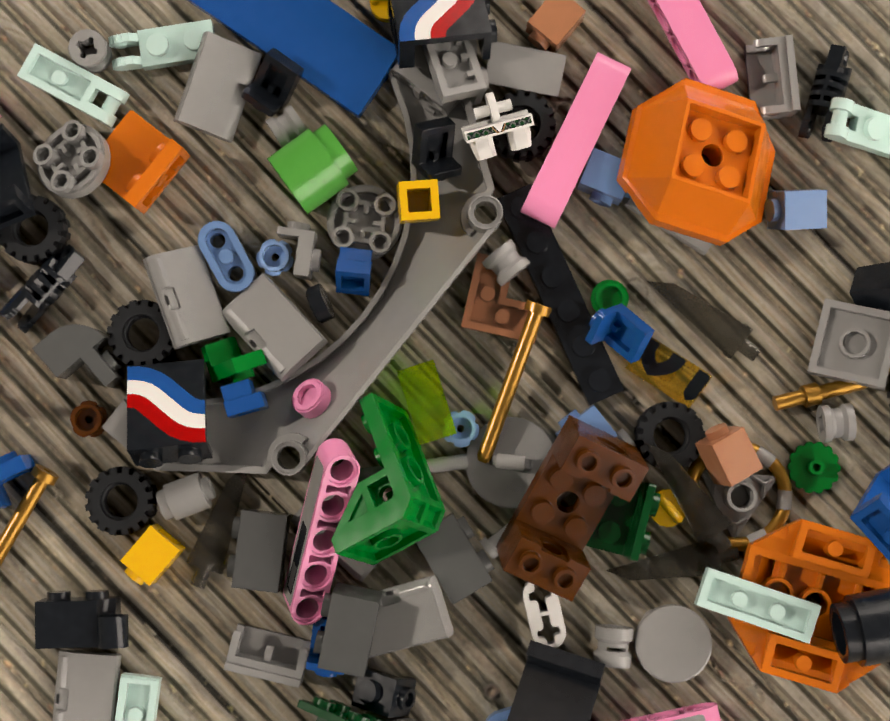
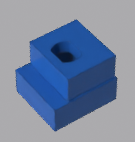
(354, 271)
(242, 399)

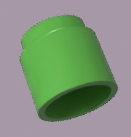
(313, 167)

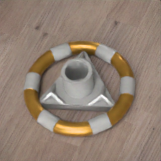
(743, 498)

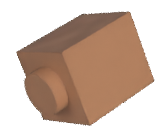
(554, 24)
(728, 454)

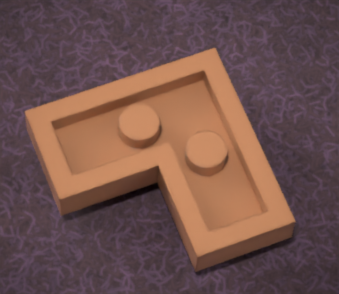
(489, 309)

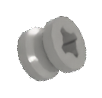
(97, 57)
(286, 126)
(506, 262)
(836, 422)

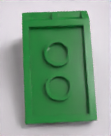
(414, 510)

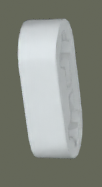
(534, 615)

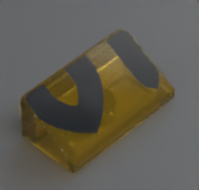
(670, 373)

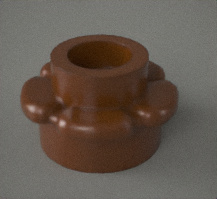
(79, 415)

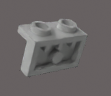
(456, 71)

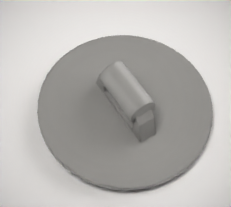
(513, 463)

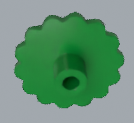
(813, 467)

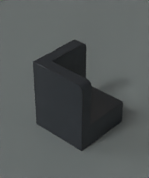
(872, 286)

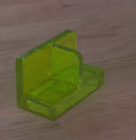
(426, 402)

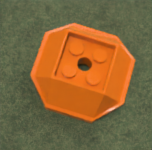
(666, 167)
(800, 562)

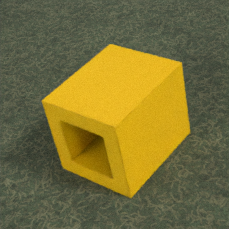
(418, 201)
(151, 555)

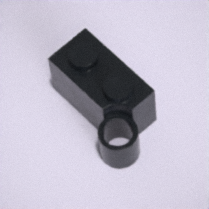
(80, 621)

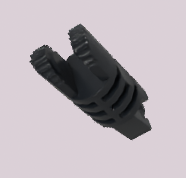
(829, 82)
(44, 287)

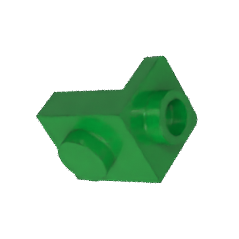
(225, 360)

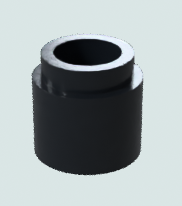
(862, 627)

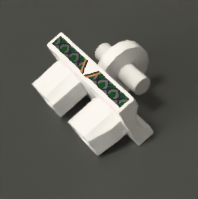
(515, 125)

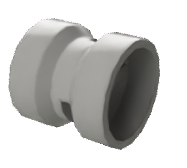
(613, 637)

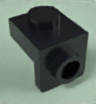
(273, 83)
(434, 149)
(384, 693)

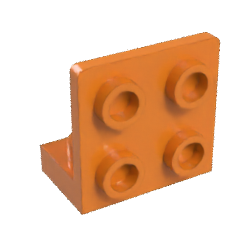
(142, 161)

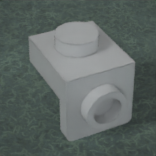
(307, 256)

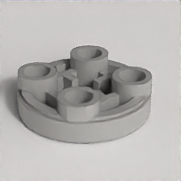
(73, 160)
(364, 220)
(672, 643)

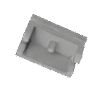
(525, 68)
(773, 77)
(268, 655)

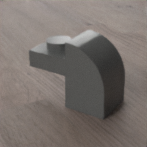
(77, 345)

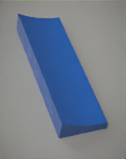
(333, 47)

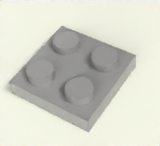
(852, 344)

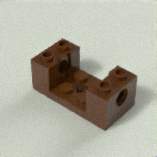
(548, 540)

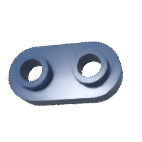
(226, 258)

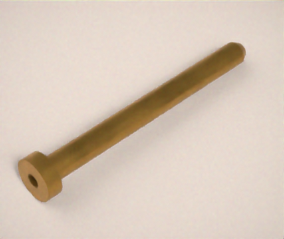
(512, 379)
(42, 477)

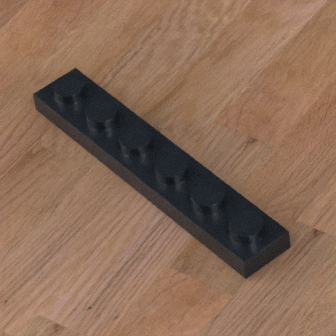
(560, 292)

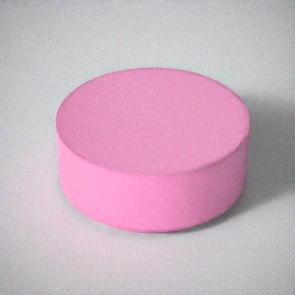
(311, 398)

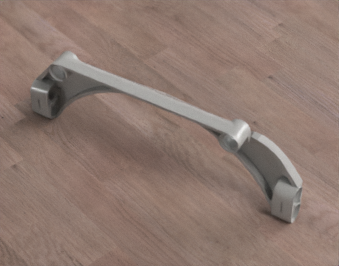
(420, 274)

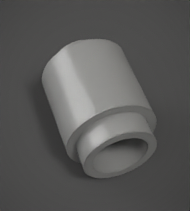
(185, 496)

